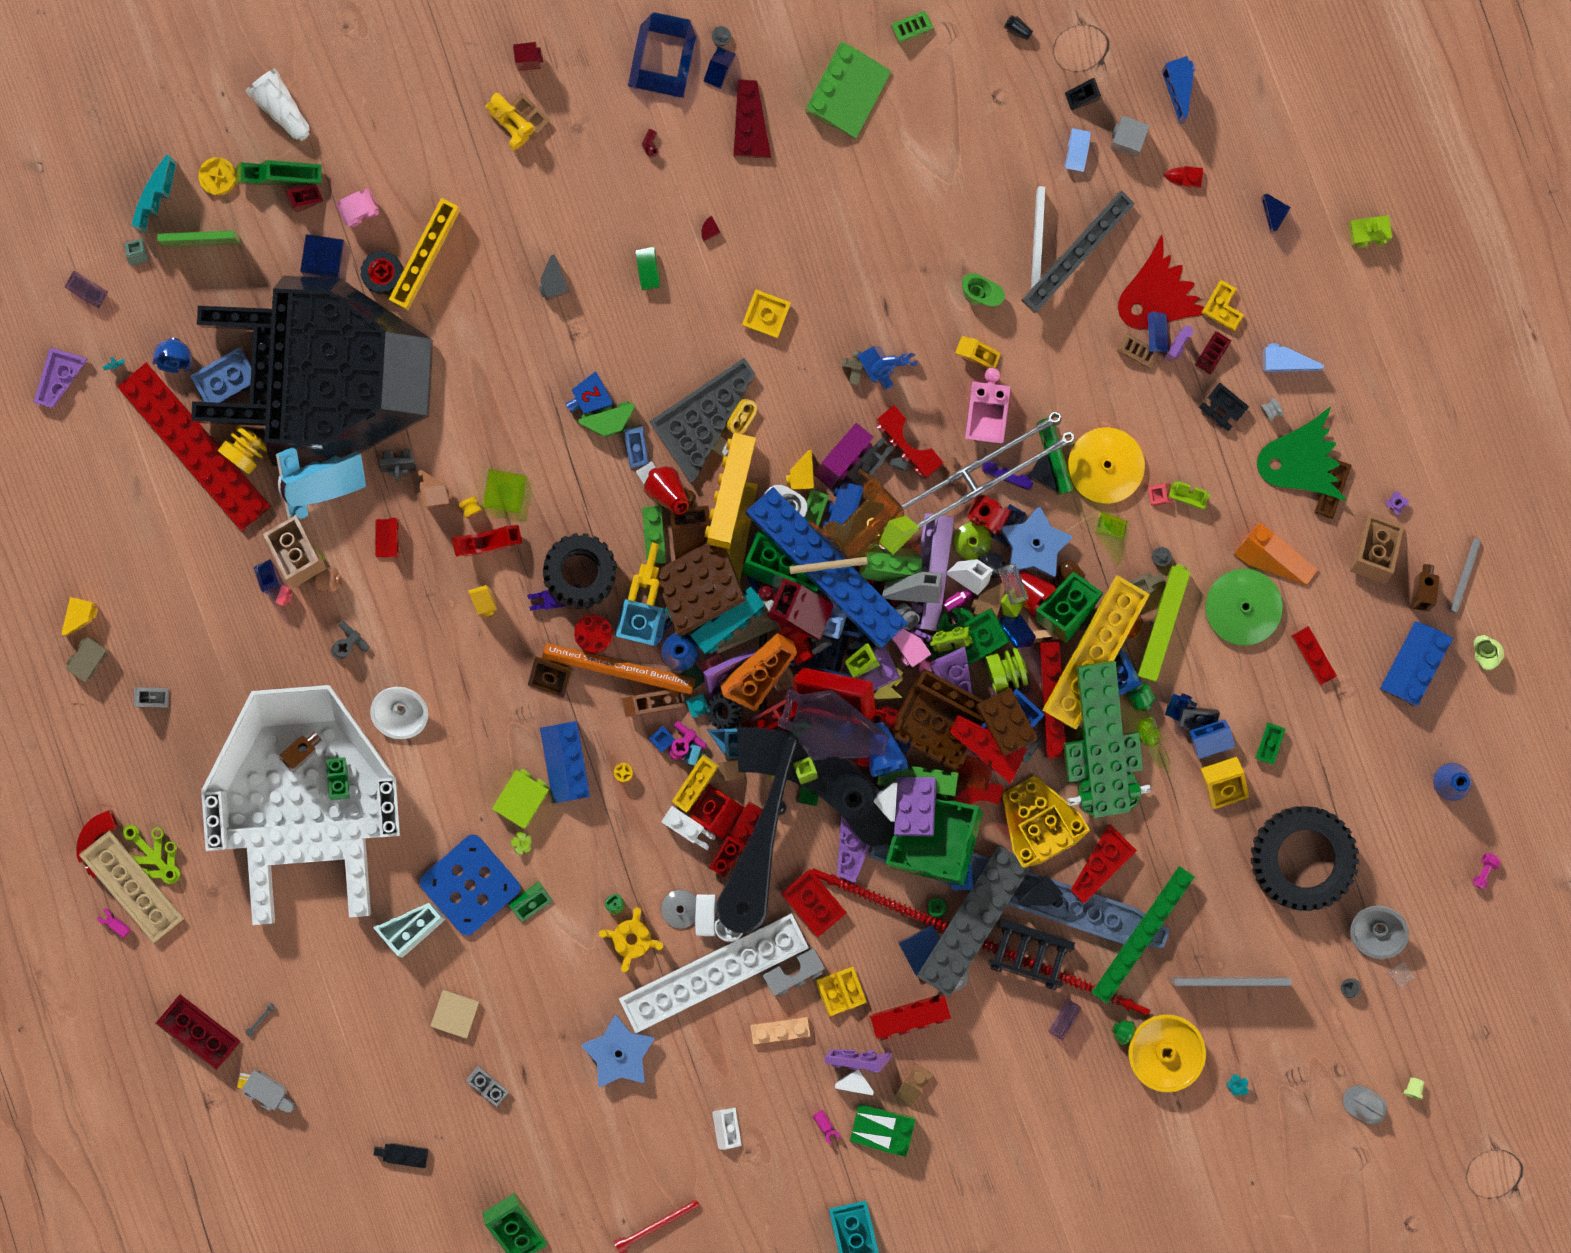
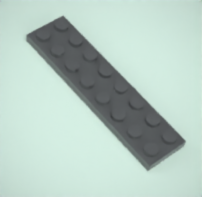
(973, 921)

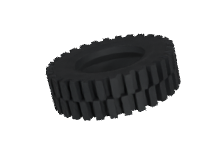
(1266, 858)

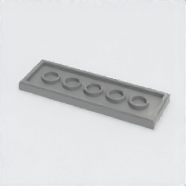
(1230, 981)

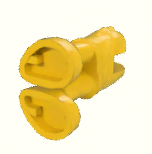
(502, 112)

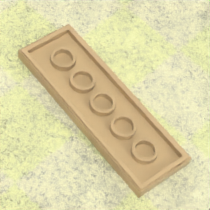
(131, 886)

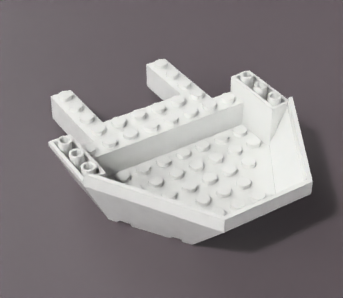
(286, 815)

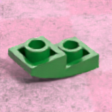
(648, 269)
(338, 778)

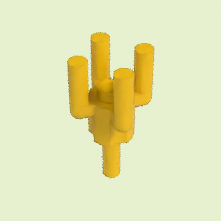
(646, 578)

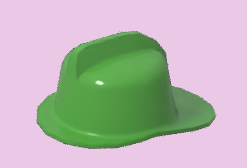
(980, 290)

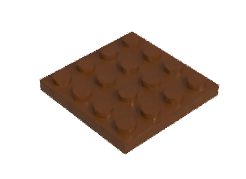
(699, 587)

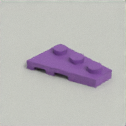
(57, 376)
(954, 669)

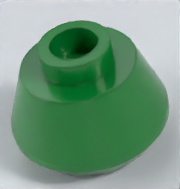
(1123, 1031)

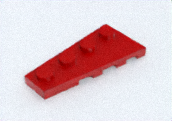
(983, 745)
(1107, 857)

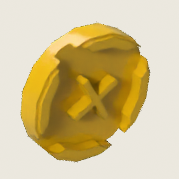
(217, 176)

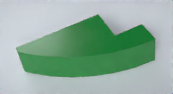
(278, 173)

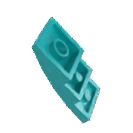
(156, 188)

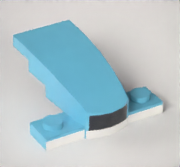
(317, 480)

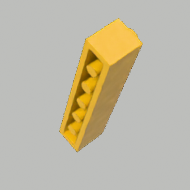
(424, 254)
(731, 490)

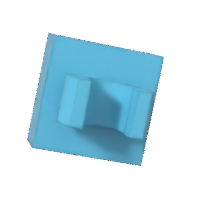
(693, 754)

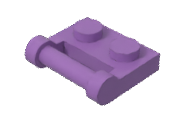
(1176, 348)

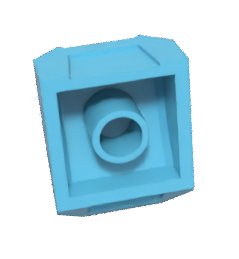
(640, 622)

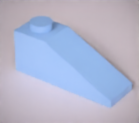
(1286, 360)

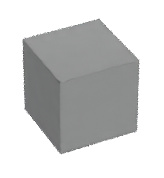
(1129, 136)

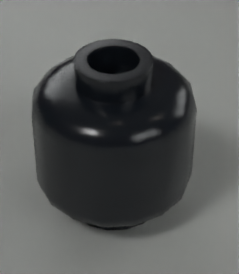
(993, 561)

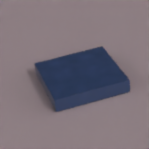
(919, 947)

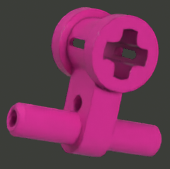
(690, 735)

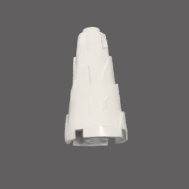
(275, 100)

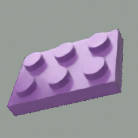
(915, 806)

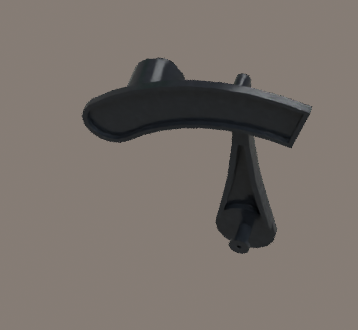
(745, 895)

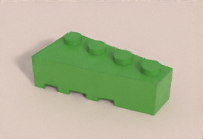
(945, 781)

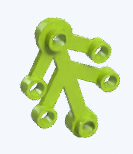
(155, 856)

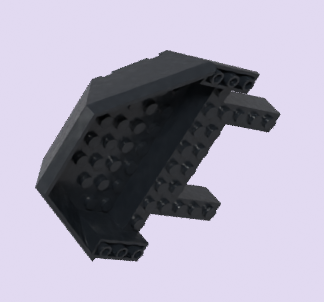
(325, 370)

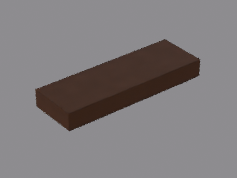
(1327, 504)

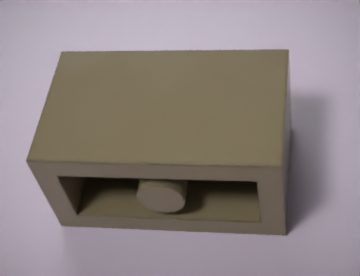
(87, 659)

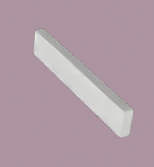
(1038, 235)

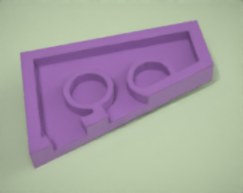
(719, 673)
(851, 852)
(866, 1060)

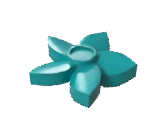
(113, 365)

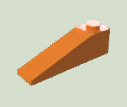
(1270, 553)

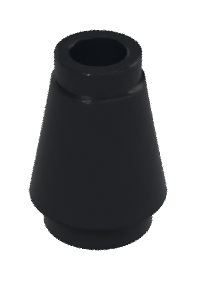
(1017, 27)

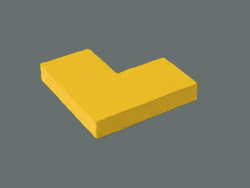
(1218, 308)

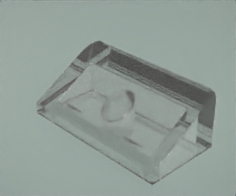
(1013, 583)

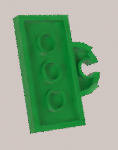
(984, 630)

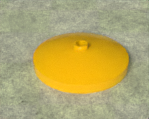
(1088, 470)
(1185, 1054)

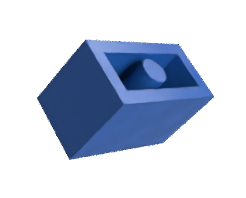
(1212, 739)

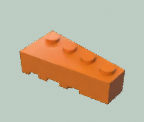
(758, 674)

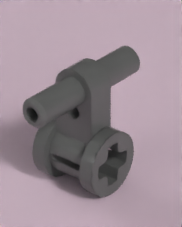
(354, 636)

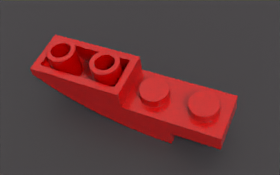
(736, 840)

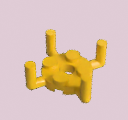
(625, 949)

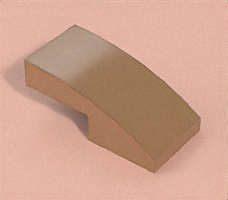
(530, 112)

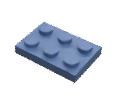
(223, 377)

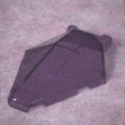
(831, 727)

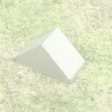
(887, 800)
(855, 1083)

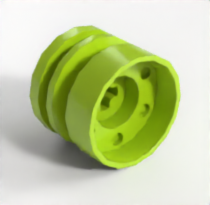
(1006, 670)

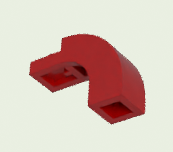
(487, 541)
(971, 795)
(93, 831)

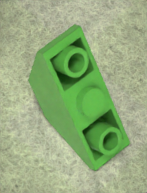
(609, 420)

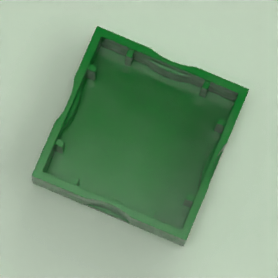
(946, 853)

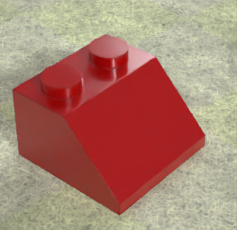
(716, 811)

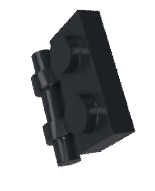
(1227, 402)

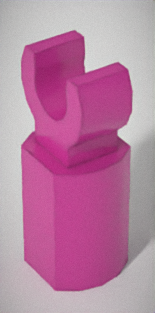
(959, 599)
(115, 924)
(825, 1125)

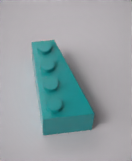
(724, 625)

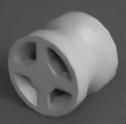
(1271, 409)

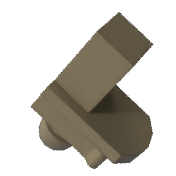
(856, 366)

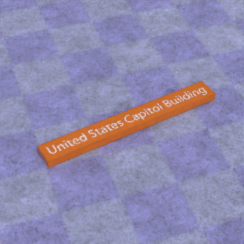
(618, 668)

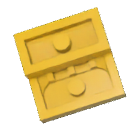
(840, 991)

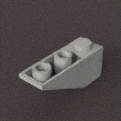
(916, 587)

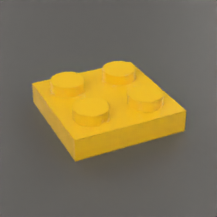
(766, 314)

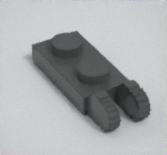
(869, 463)

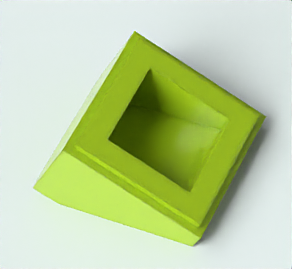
(1008, 609)
(805, 770)

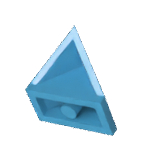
(726, 741)

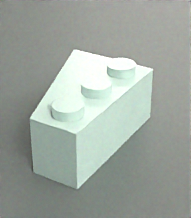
(410, 929)

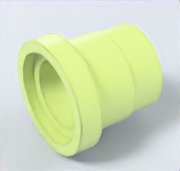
(1414, 1088)

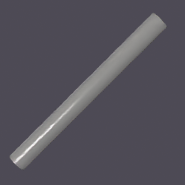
(1465, 575)

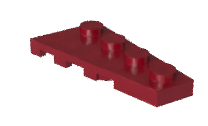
(750, 126)

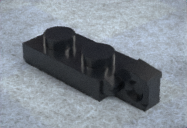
(403, 1154)

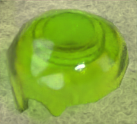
(1148, 731)

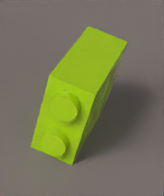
(521, 798)

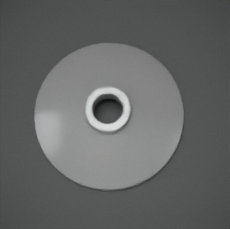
(669, 908)

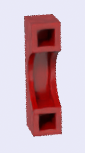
(892, 424)

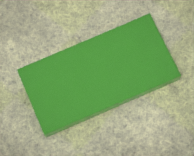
(198, 238)

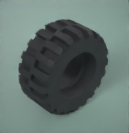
(590, 548)

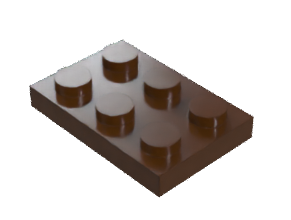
(1006, 722)

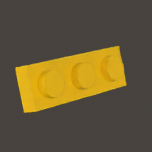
(695, 783)

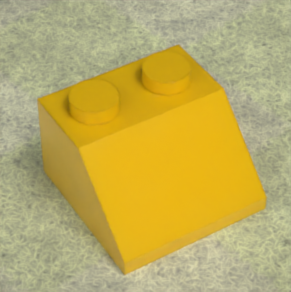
(1225, 783)

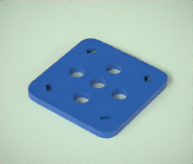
(491, 886)

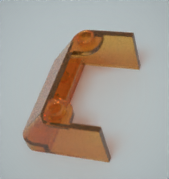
(865, 525)

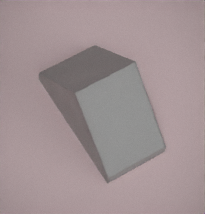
(151, 697)

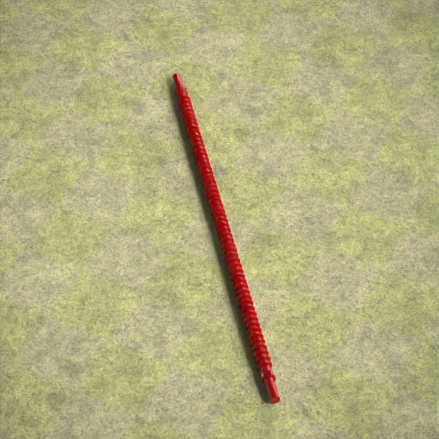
(833, 880)

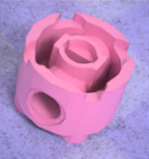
(357, 207)

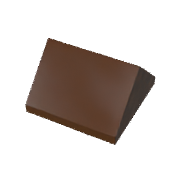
(550, 677)

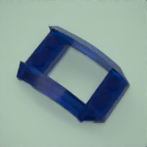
(657, 81)

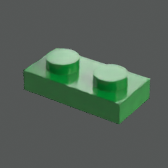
(1270, 743)

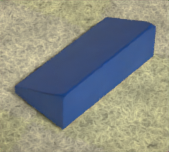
(1157, 332)

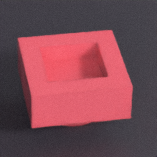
(284, 596)

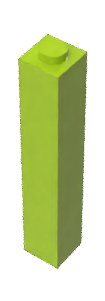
(1163, 623)

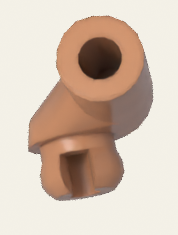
(950, 469)

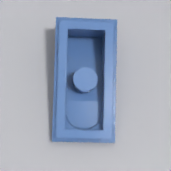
(636, 446)

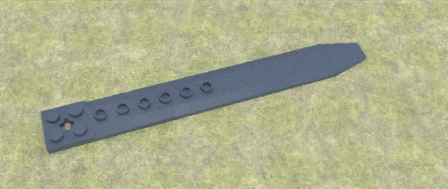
(1097, 915)

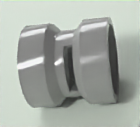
(909, 615)

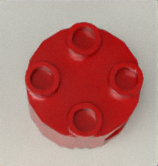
(994, 520)
(593, 633)

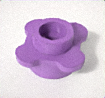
(1392, 502)

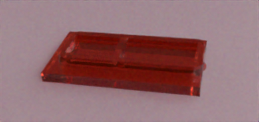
(975, 773)

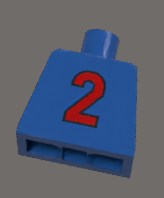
(590, 396)

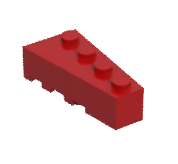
(910, 1016)

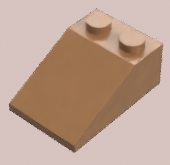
(1377, 549)

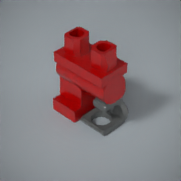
(802, 645)

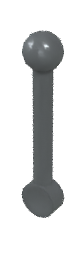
(249, 1032)

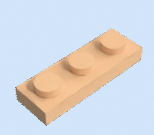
(780, 1030)

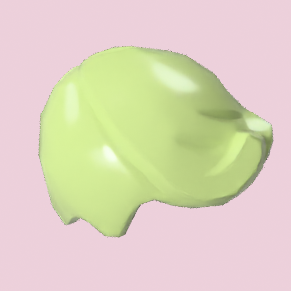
(1488, 652)

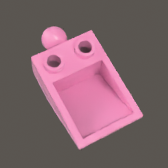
(987, 412)
(912, 650)

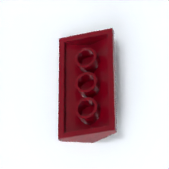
(198, 1032)

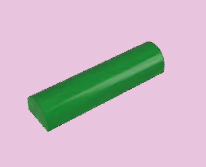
(1056, 460)

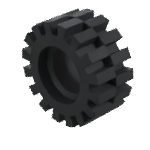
(716, 712)

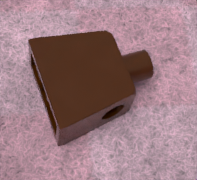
(1425, 589)
(293, 757)

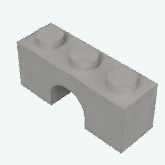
(809, 966)

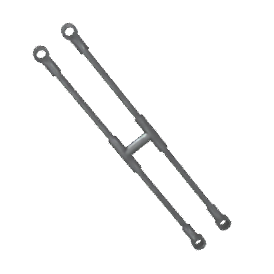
(965, 472)

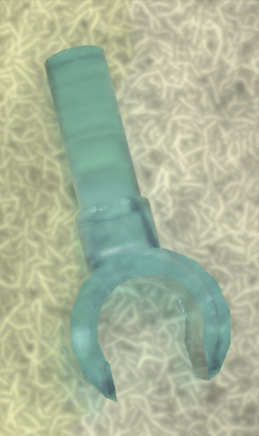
(1028, 755)

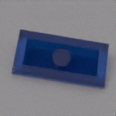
(1018, 631)

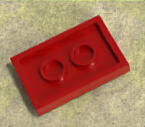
(813, 903)

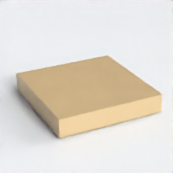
(454, 1013)

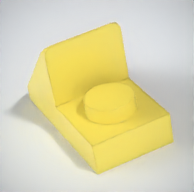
(887, 692)

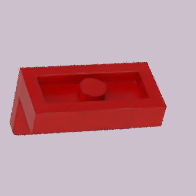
(387, 537)

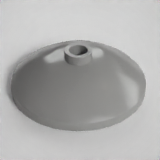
(1379, 941)

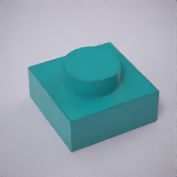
(697, 705)

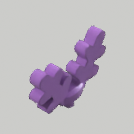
(926, 637)

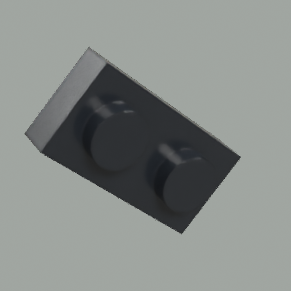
(1197, 717)

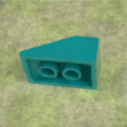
(853, 1228)

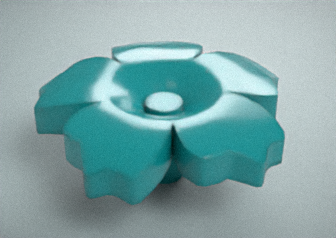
(1238, 1085)

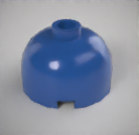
(172, 355)

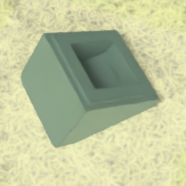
(136, 252)

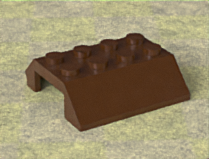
(929, 716)

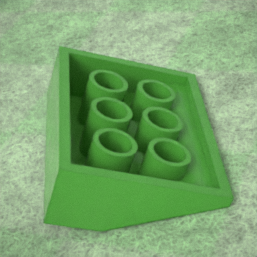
(848, 90)

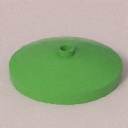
(1225, 608)

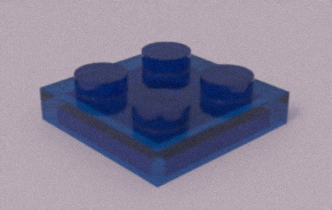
(322, 256)

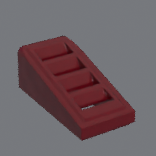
(1216, 335)

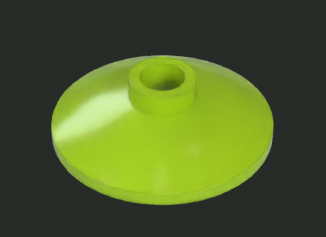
(963, 546)

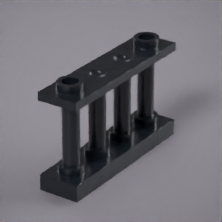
(1044, 940)

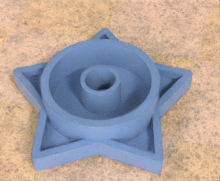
(1037, 529)
(632, 1047)

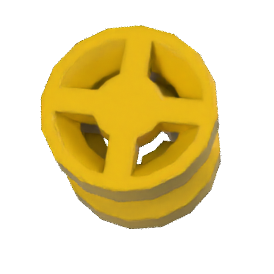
(470, 507)
(620, 772)

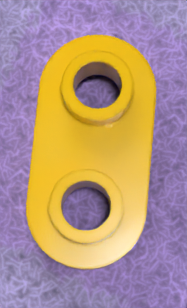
(742, 417)

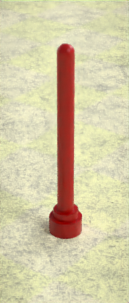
(623, 1244)

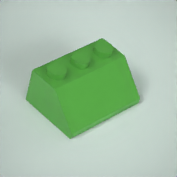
(889, 567)

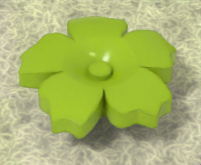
(521, 843)

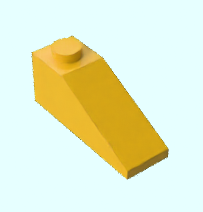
(483, 600)

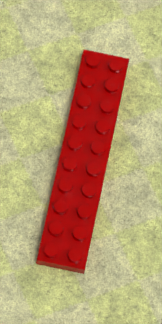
(194, 446)

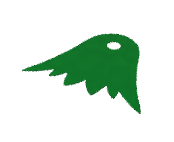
(1302, 459)

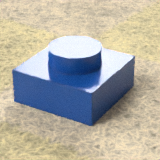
(662, 739)

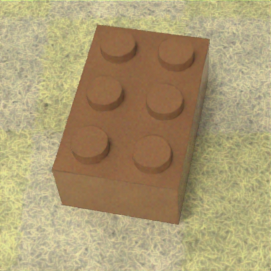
(294, 551)

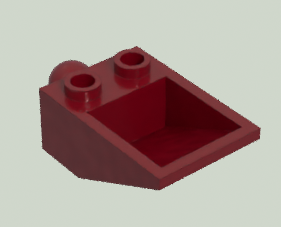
(801, 611)

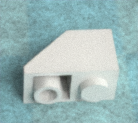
(971, 574)

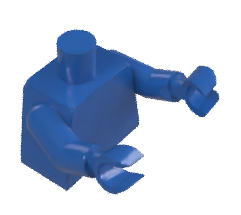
(881, 367)

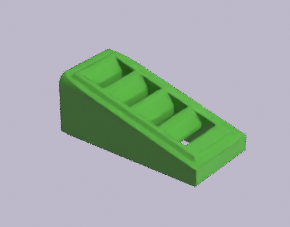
(902, 23)

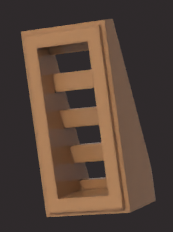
(1128, 353)

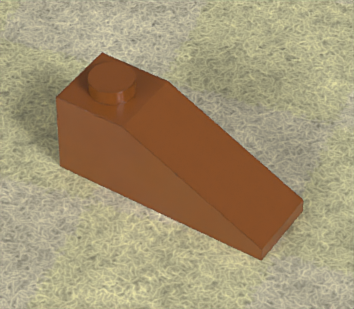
(653, 702)

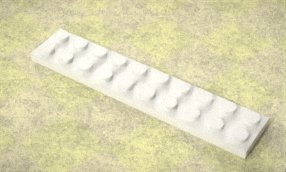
(713, 973)

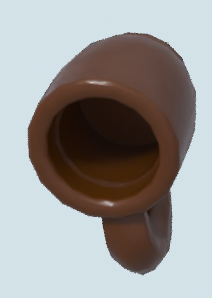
(1066, 570)

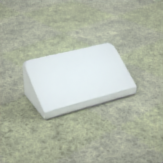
(726, 1128)

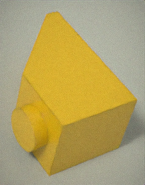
(977, 352)
(802, 474)
(78, 615)

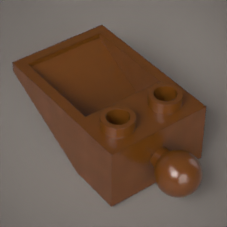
(690, 532)

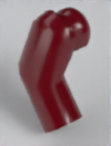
(648, 144)

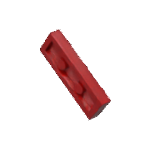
(1314, 655)

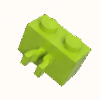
(1370, 230)

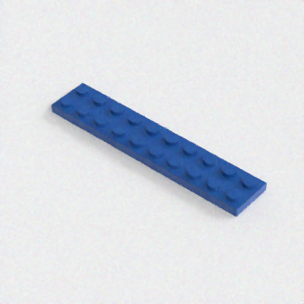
(841, 585)

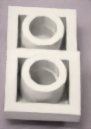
(705, 915)

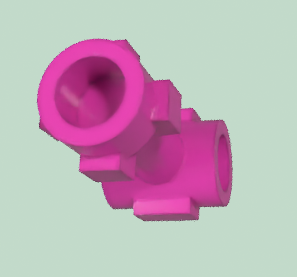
(1491, 862)

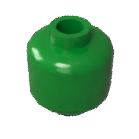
(1141, 697)

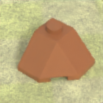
(434, 492)

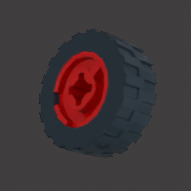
(381, 272)

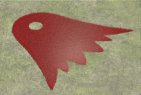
(1158, 291)

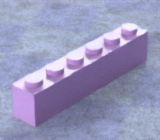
(935, 556)

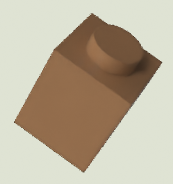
(989, 599)

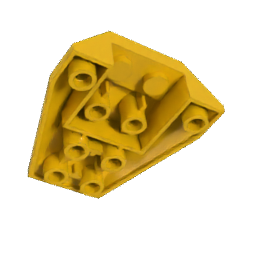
(1040, 822)

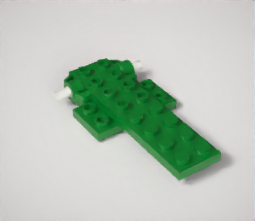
(1106, 756)

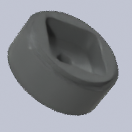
(721, 36)
(900, 464)
(1161, 556)
(1350, 988)

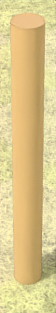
(828, 565)

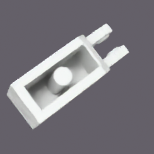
(686, 826)

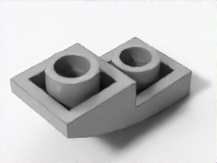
(487, 1086)

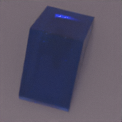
(719, 67)
(1275, 211)
(268, 577)

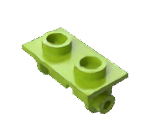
(1180, 492)
(942, 640)

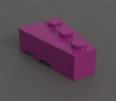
(844, 455)

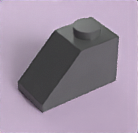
(552, 280)

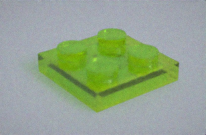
(504, 491)

